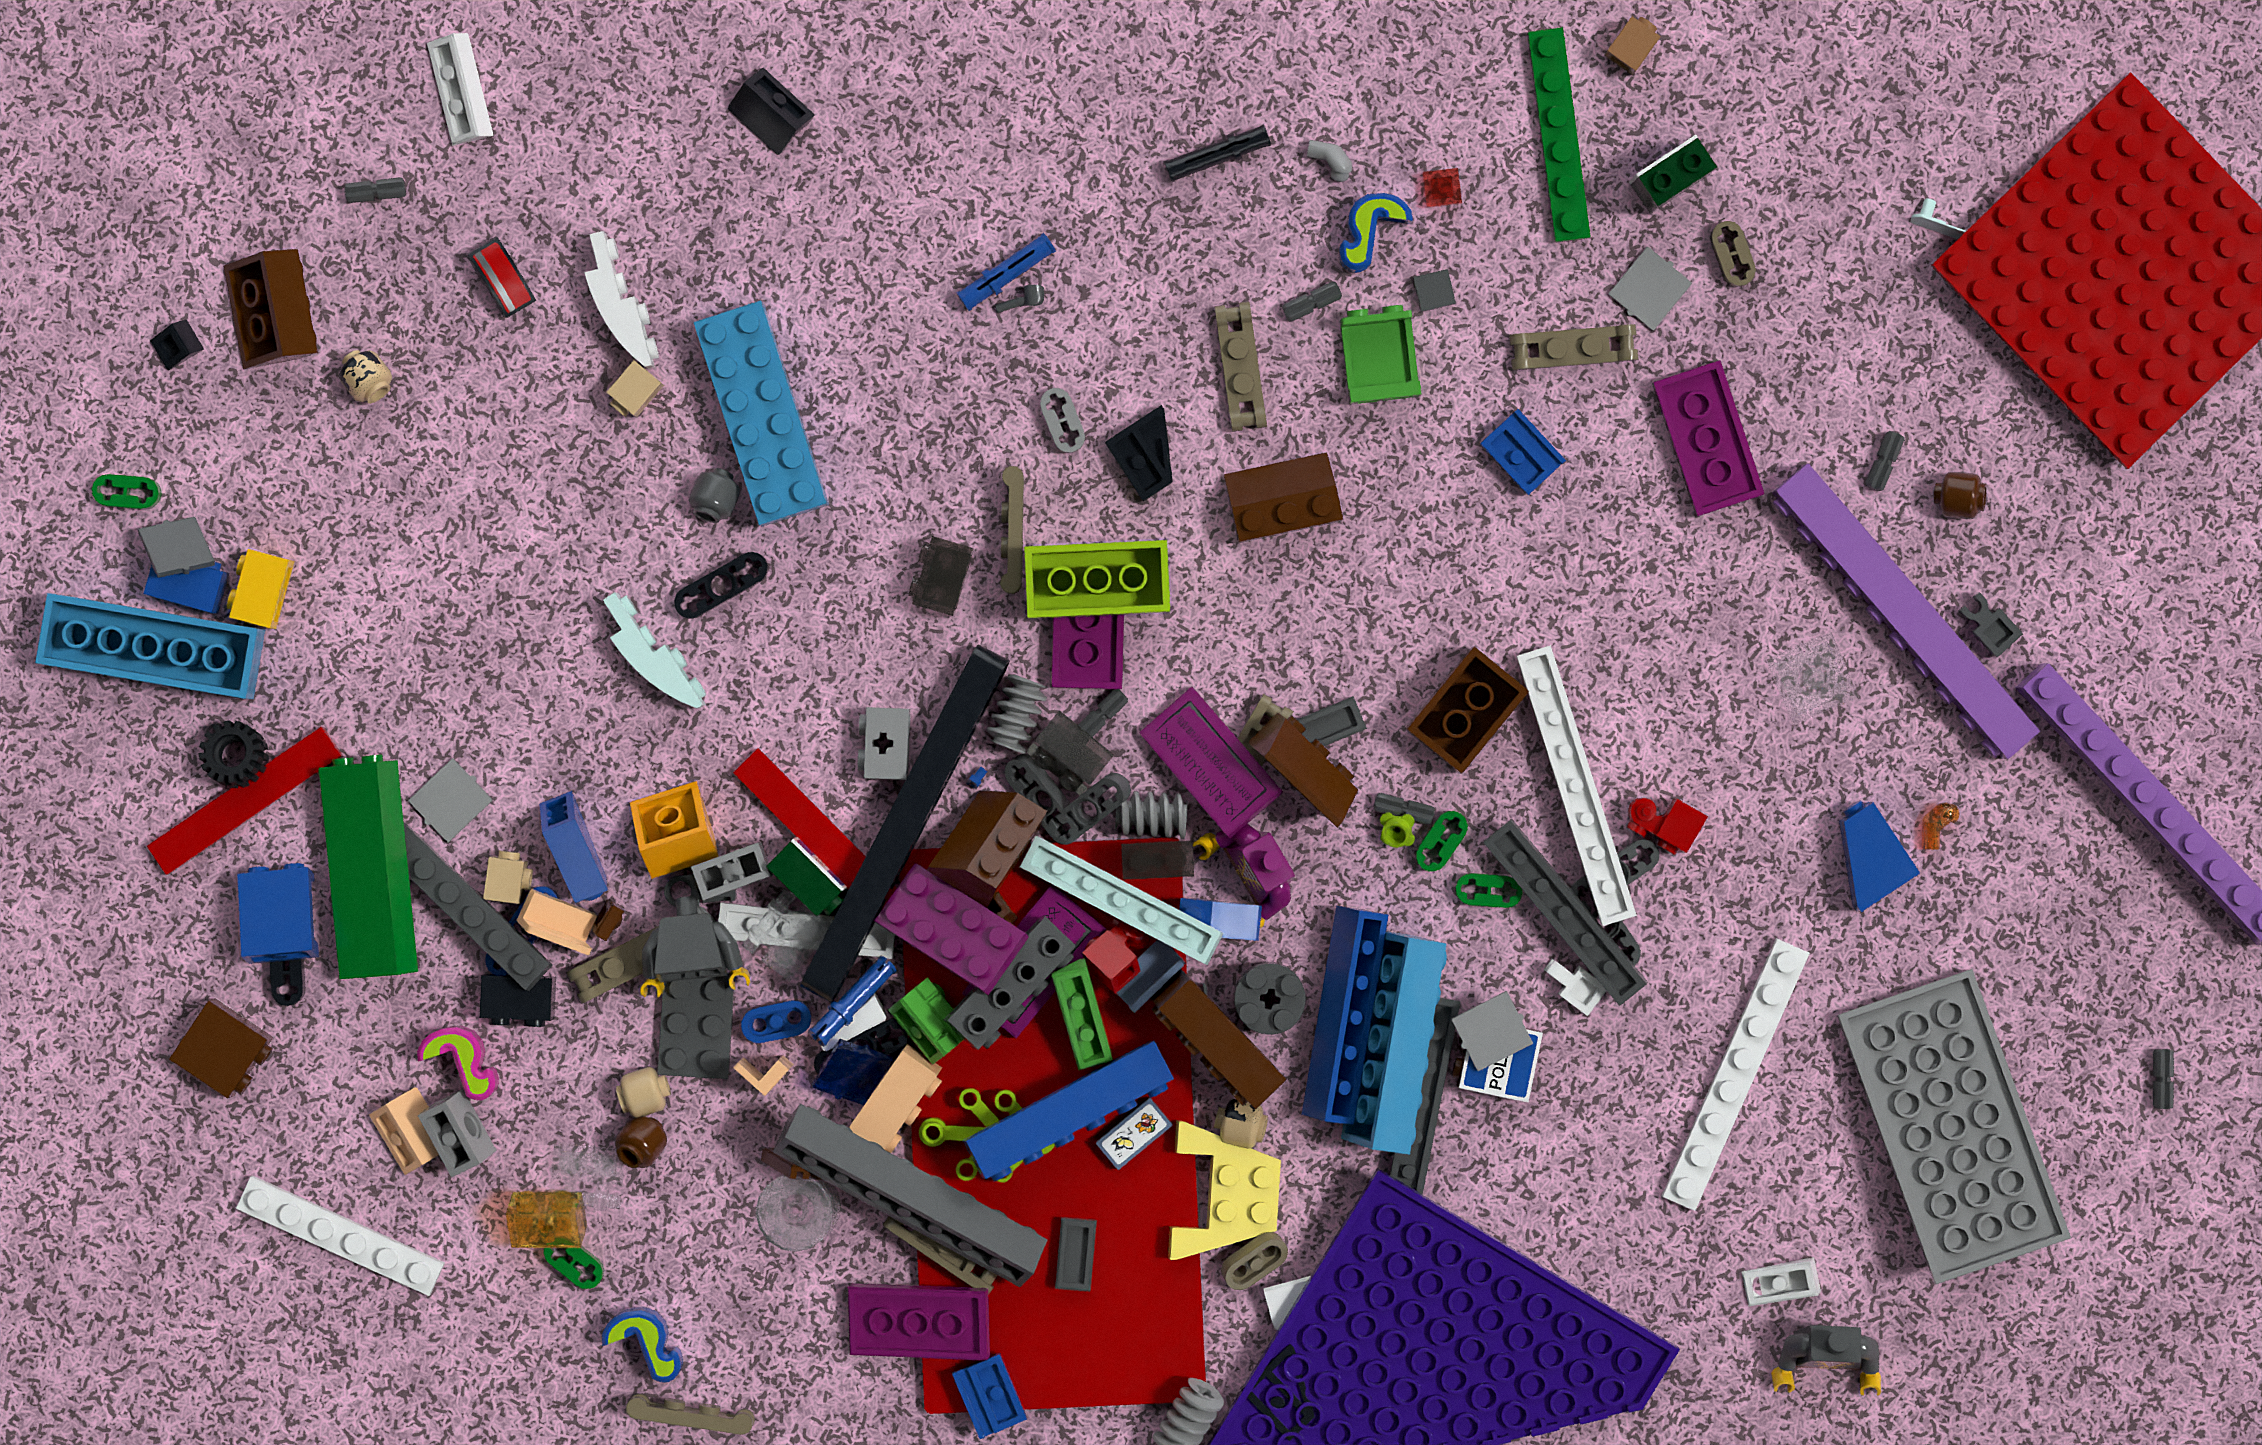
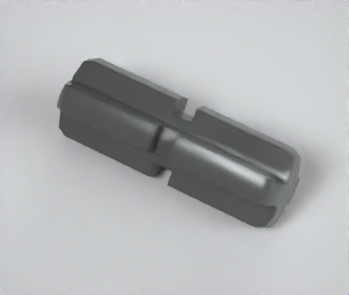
(368, 190)
(1305, 304)
(1887, 454)
(1107, 709)
(1397, 806)
(2163, 1071)

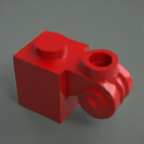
(1674, 828)
(1110, 955)

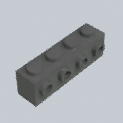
(981, 1015)

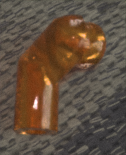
(1935, 821)

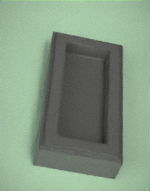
(1333, 722)
(1075, 1254)

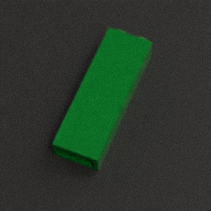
(368, 868)

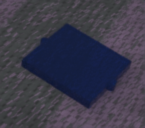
(852, 1072)

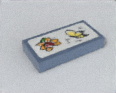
(1134, 1133)

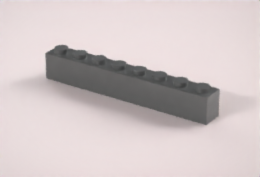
(910, 1195)

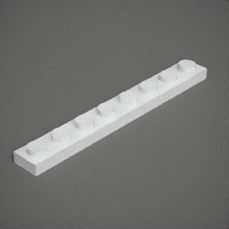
(1576, 786)
(1735, 1074)

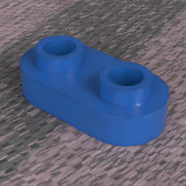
(777, 1021)

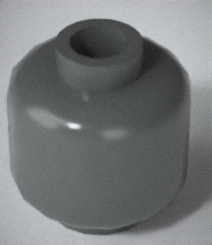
(714, 495)

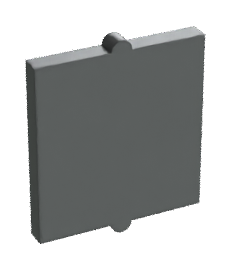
(176, 547)

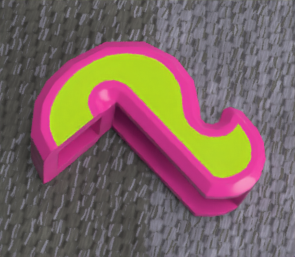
(468, 1055)

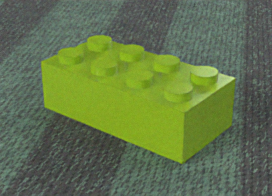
(1097, 579)

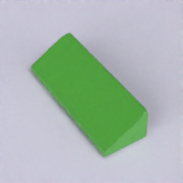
(1082, 1015)

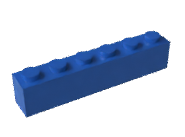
(1344, 1015)
(1068, 1110)

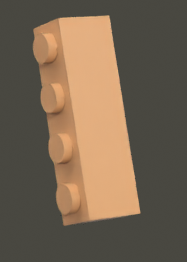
(897, 1098)

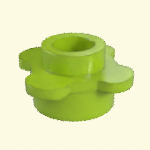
(1392, 837)

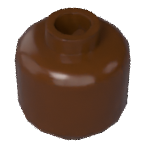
(1960, 495)
(640, 1142)

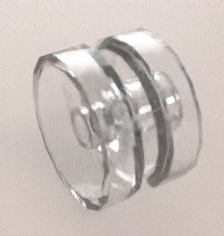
(800, 1230)

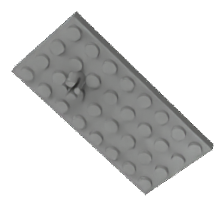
(1953, 1127)

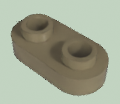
(1254, 1260)

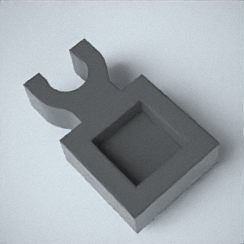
(1994, 628)

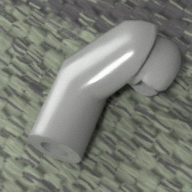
(1334, 156)

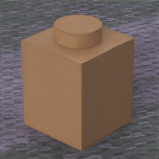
(1633, 44)

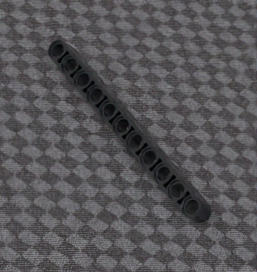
(904, 823)

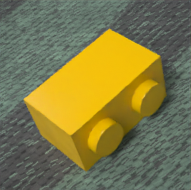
(260, 588)

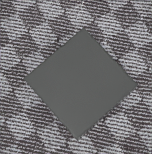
(1434, 290)

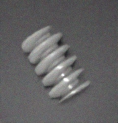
(1017, 713)
(1152, 814)
(1192, 1415)

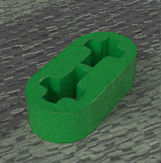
(126, 500)
(1448, 846)
(1487, 898)
(571, 1271)

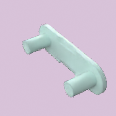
(1926, 220)

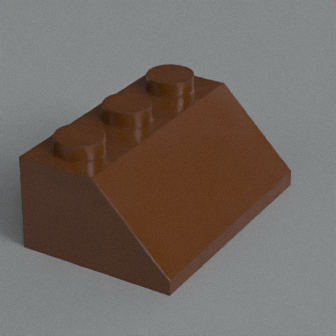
(270, 308)
(1283, 497)
(1306, 766)
(987, 843)

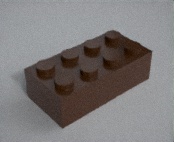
(1223, 1045)

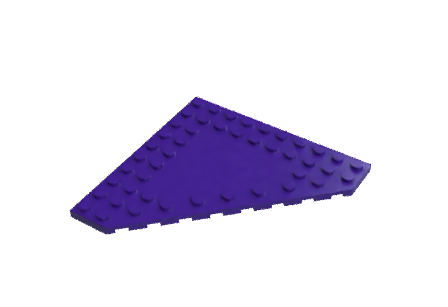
(1441, 1340)

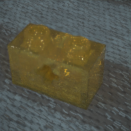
(546, 1219)

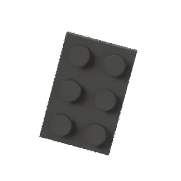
(696, 1028)

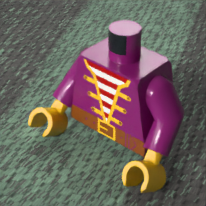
(1257, 863)

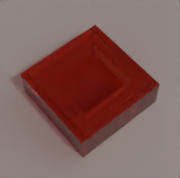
(1442, 188)

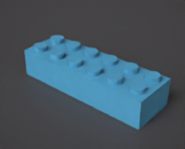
(761, 413)
(150, 646)
(1398, 1043)

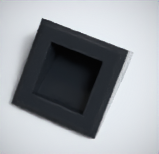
(176, 344)

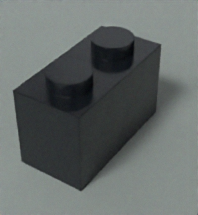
(506, 999)

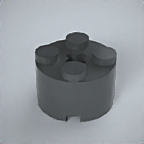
(1281, 1014)

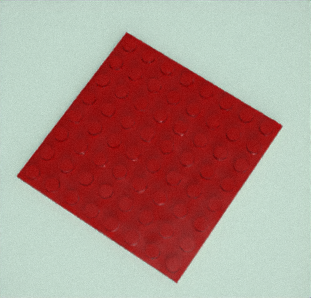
(2119, 270)

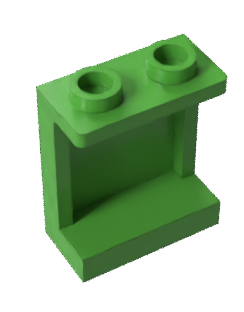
(1379, 355)

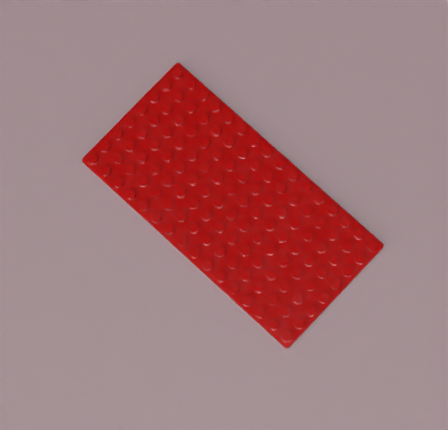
(1143, 1318)

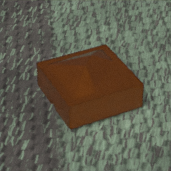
(608, 919)

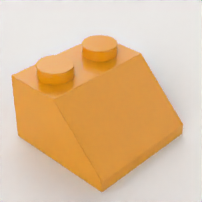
(673, 830)

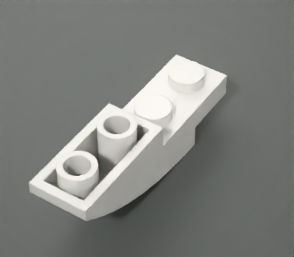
(622, 316)

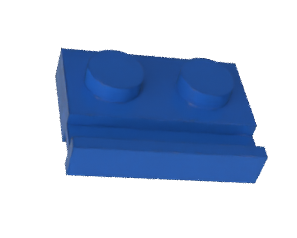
(1522, 452)
(989, 1396)

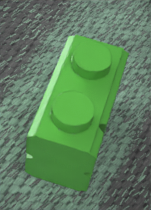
(922, 1018)

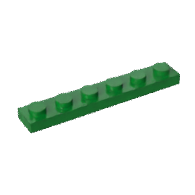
(1558, 135)

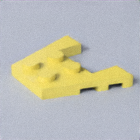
(1240, 1193)

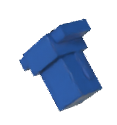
(975, 780)

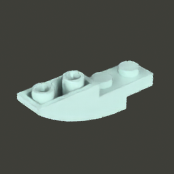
(659, 667)

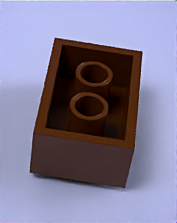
(1466, 710)

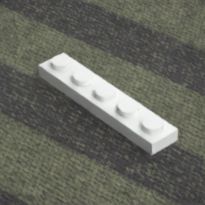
(740, 918)

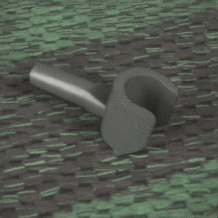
(1032, 297)

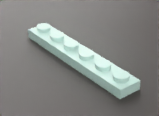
(1121, 900)

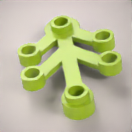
(960, 1133)

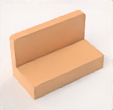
(557, 921)
(762, 1082)
(403, 1130)

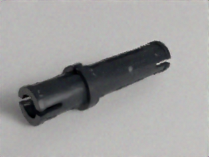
(1217, 153)

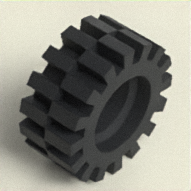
(217, 743)

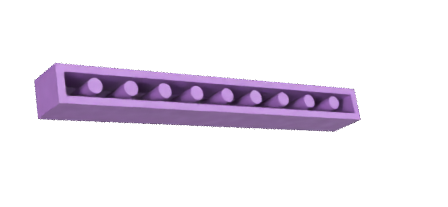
(1905, 612)
(2145, 797)

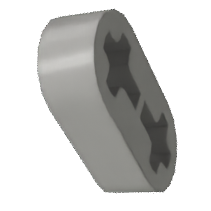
(1054, 423)

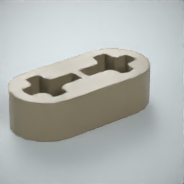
(1724, 256)

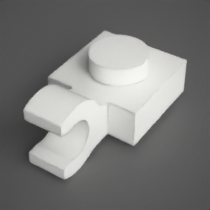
(1579, 988)

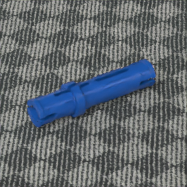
(1005, 272)
(841, 1012)

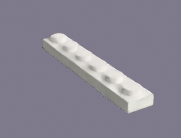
(340, 1235)

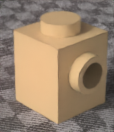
(507, 878)

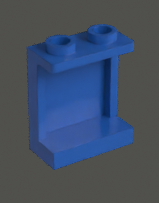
(276, 914)

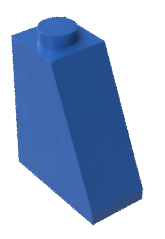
(572, 847)
(1872, 855)

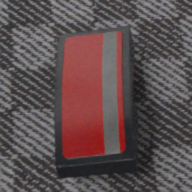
(501, 277)

